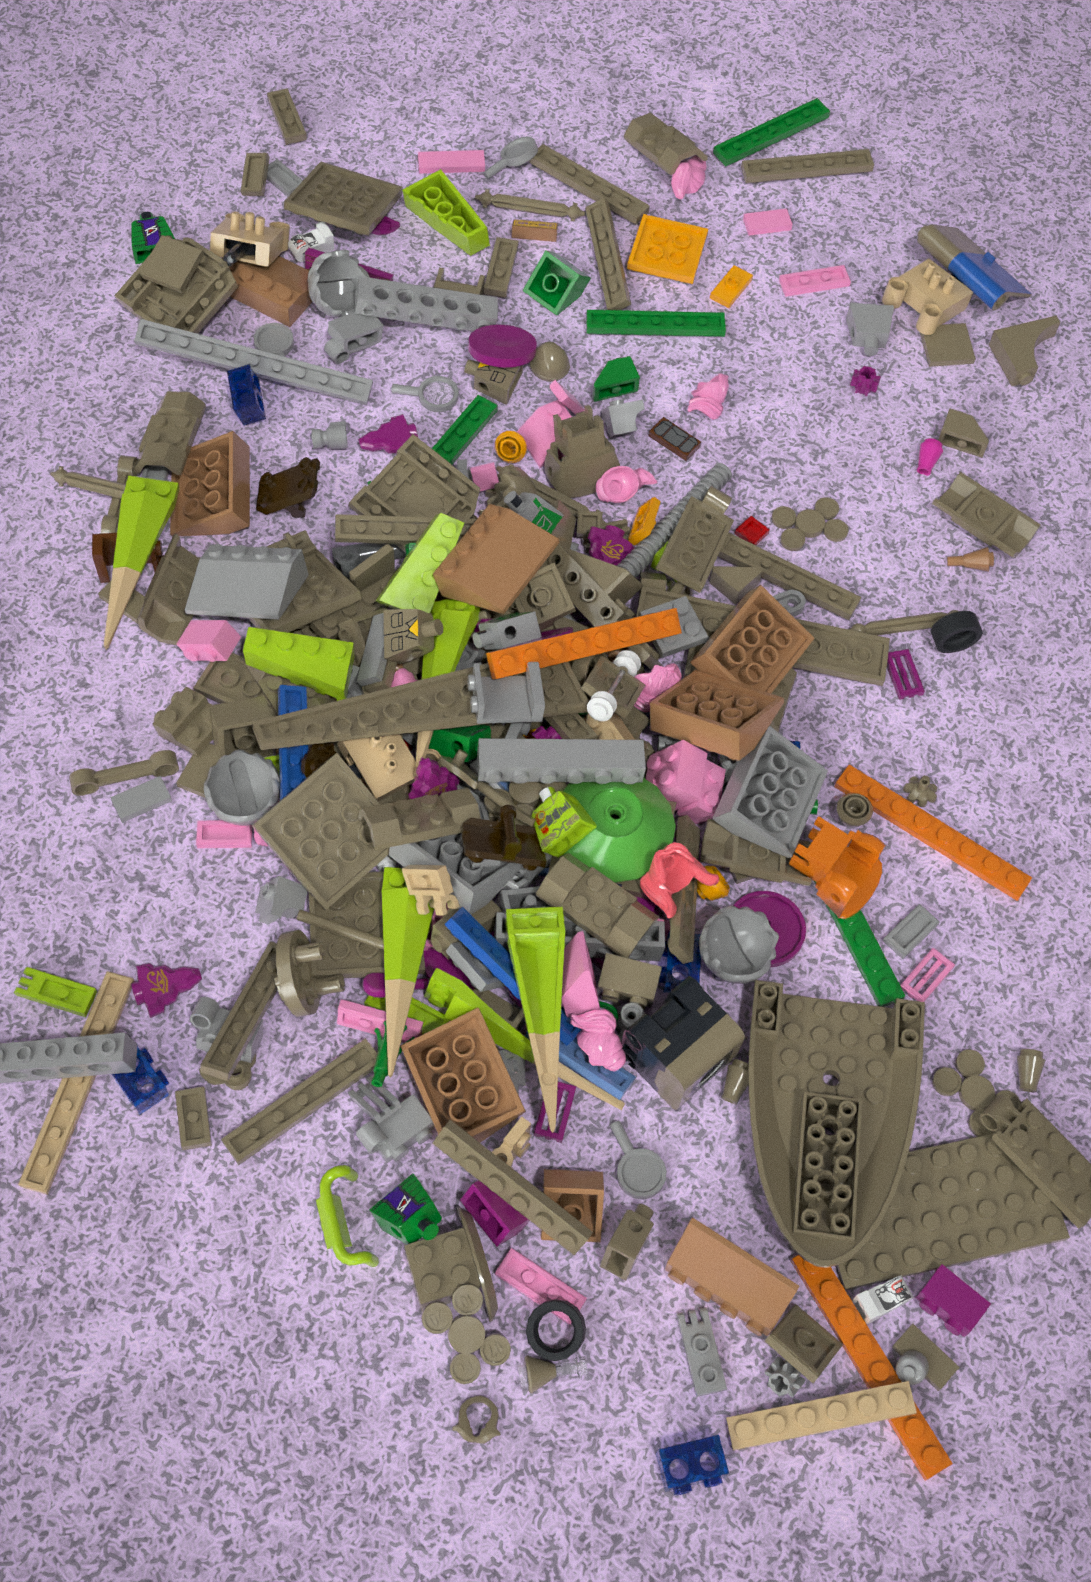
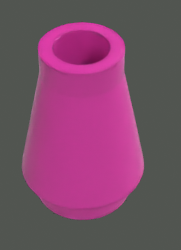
(929, 454)

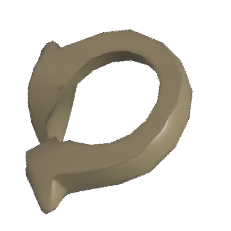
(463, 1426)

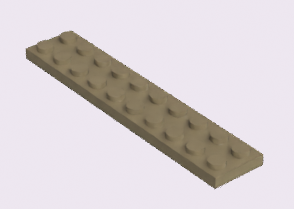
(832, 652)

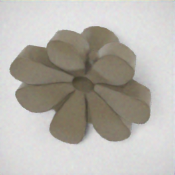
(920, 790)

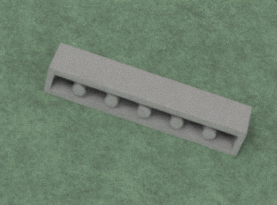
(561, 760)

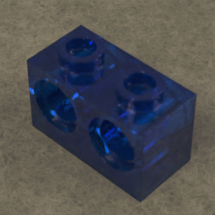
(246, 394)
(674, 965)
(133, 1082)
(689, 1456)

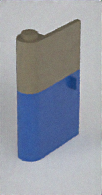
(970, 264)

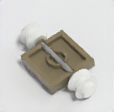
(613, 686)

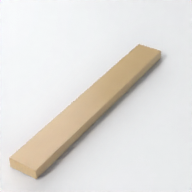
(73, 1091)

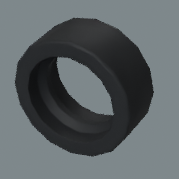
(956, 631)
(533, 1334)

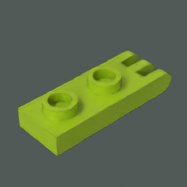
(56, 992)

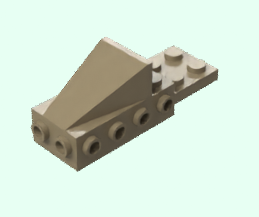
(600, 592)

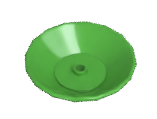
(625, 845)

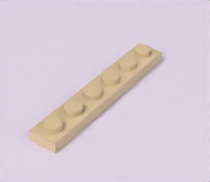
(821, 1415)

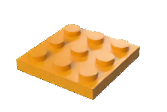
(667, 249)

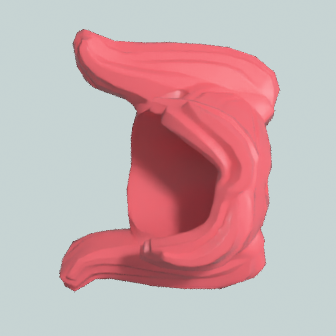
(670, 873)

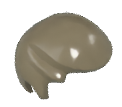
(516, 481)

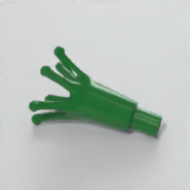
(381, 1063)

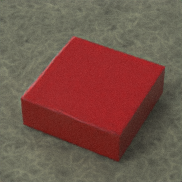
(752, 531)

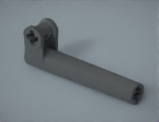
(350, 556)

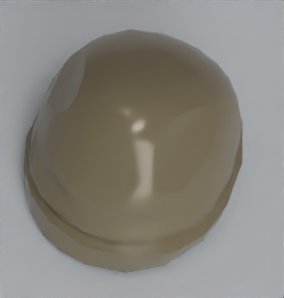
(550, 362)

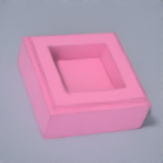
(485, 476)

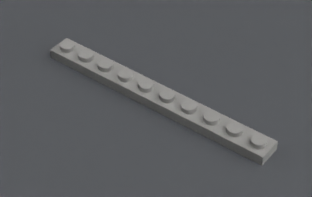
(263, 363)

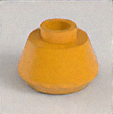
(510, 446)
(716, 891)

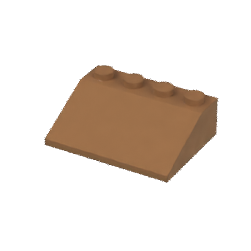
(273, 290)
(213, 488)
(494, 560)
(754, 643)
(714, 714)
(464, 1077)
(730, 1278)

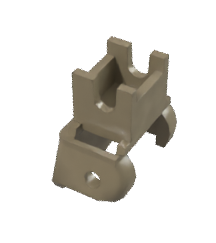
(585, 451)

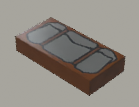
(674, 439)

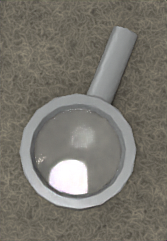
(434, 393)

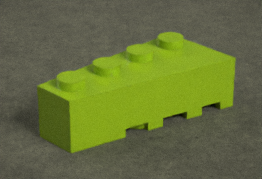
(446, 211)
(414, 582)
(302, 659)

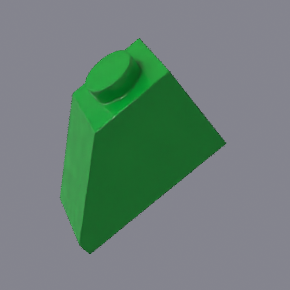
(616, 379)

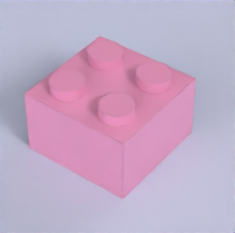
(678, 772)

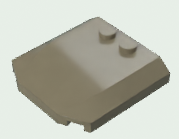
(188, 310)
(417, 486)

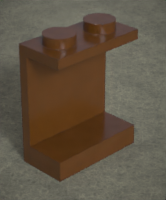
(104, 550)

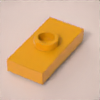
(731, 286)
(644, 521)

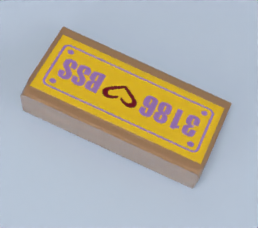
(534, 230)

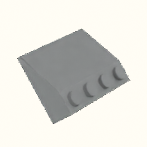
(246, 581)
(771, 794)
(470, 885)

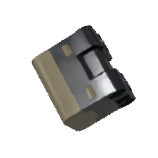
(682, 1043)

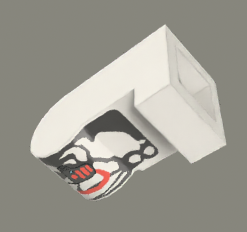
(317, 239)
(882, 1299)

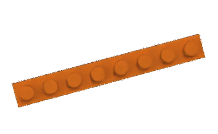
(584, 643)
(935, 833)
(870, 1362)

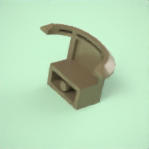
(449, 1261)

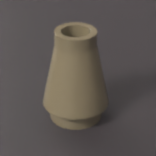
(1030, 1067)
(735, 1081)

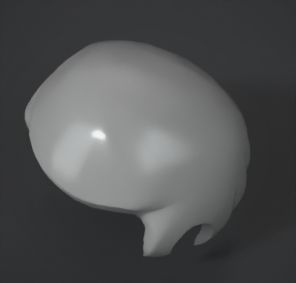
(334, 282)
(242, 787)
(738, 944)

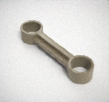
(124, 468)
(88, 781)

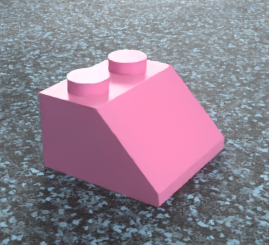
(539, 430)
(579, 981)

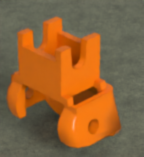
(842, 873)

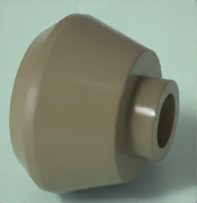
(854, 809)

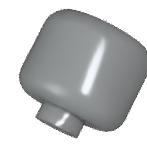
(912, 1367)

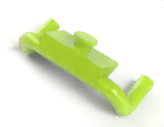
(334, 1221)

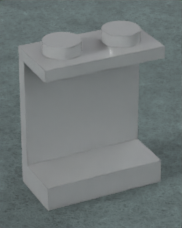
(507, 698)

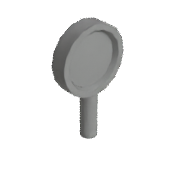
(514, 154)
(274, 339)
(640, 1170)

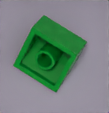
(556, 282)

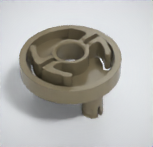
(295, 980)

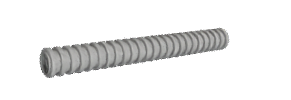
(648, 547)

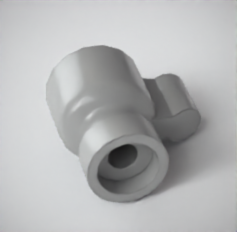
(334, 436)
(629, 1014)

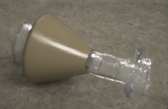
(536, 1373)

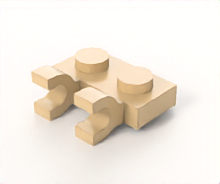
(430, 885)
(515, 1143)

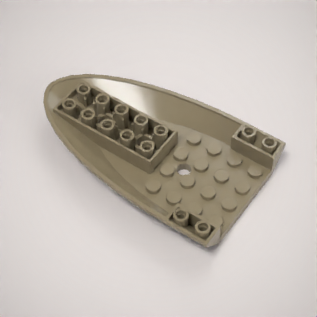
(870, 1110)

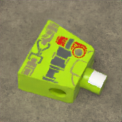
(560, 821)

